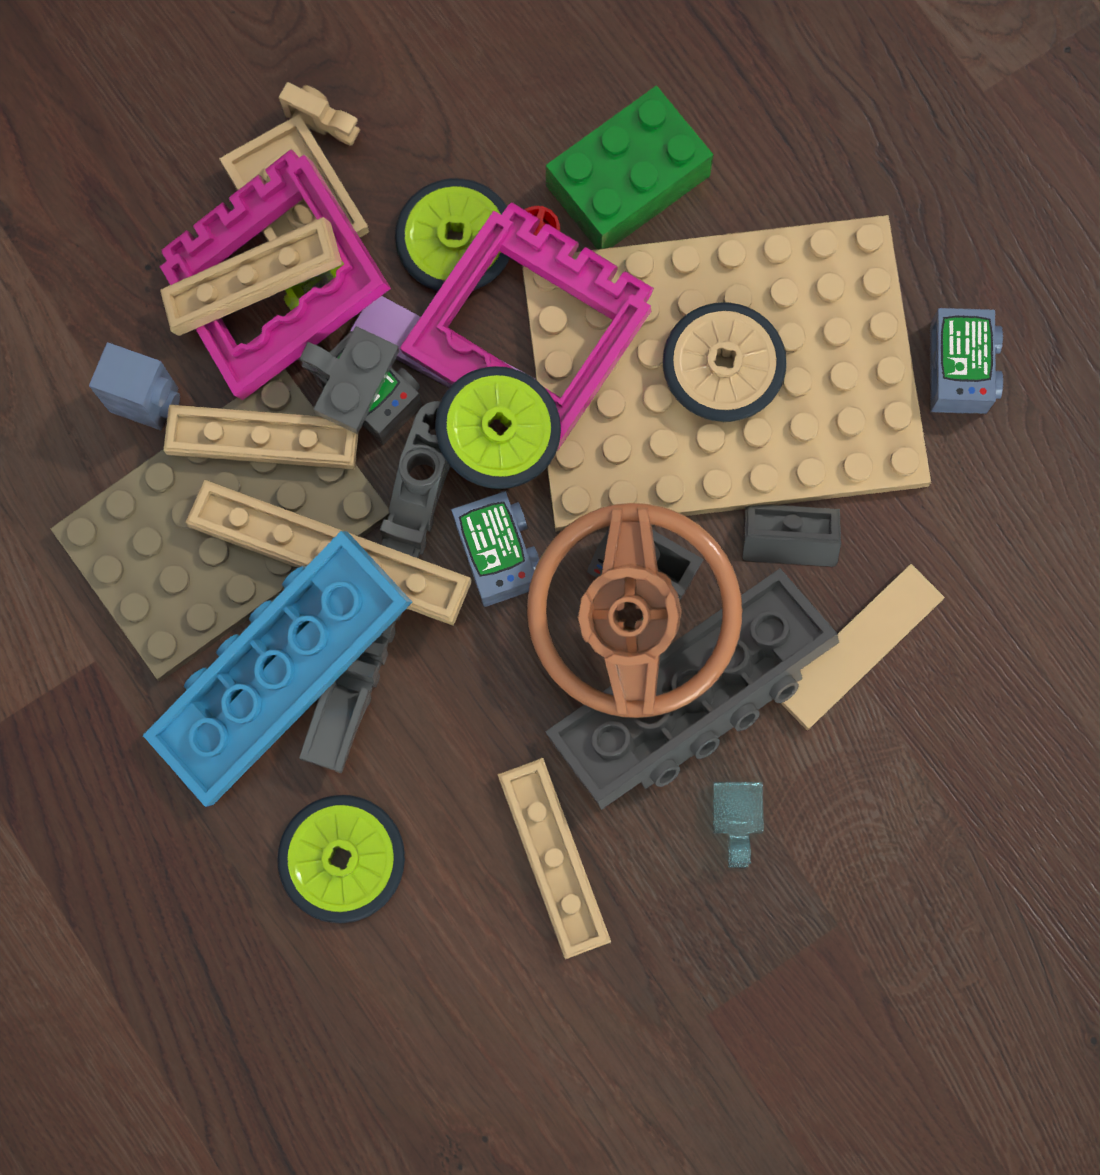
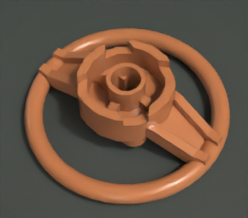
(633, 577)

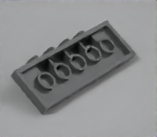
(776, 641)

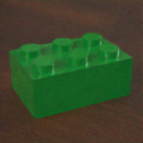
(629, 169)

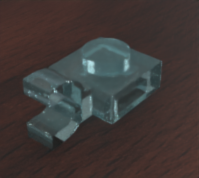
(738, 813)

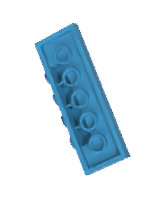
(276, 667)

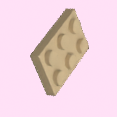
(261, 152)

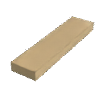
(251, 276)
(258, 437)
(862, 645)
(554, 858)

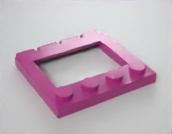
(550, 257)
(319, 310)

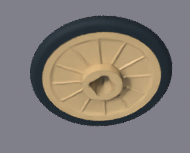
(715, 390)

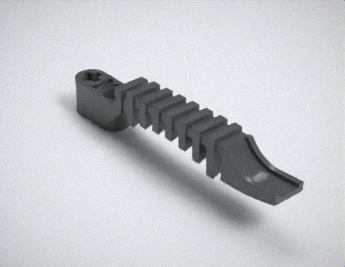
(409, 519)

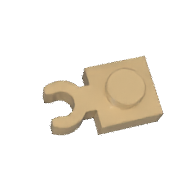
(317, 114)

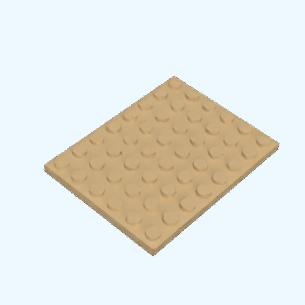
(834, 429)

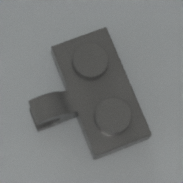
(352, 378)

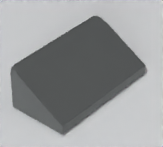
(792, 535)

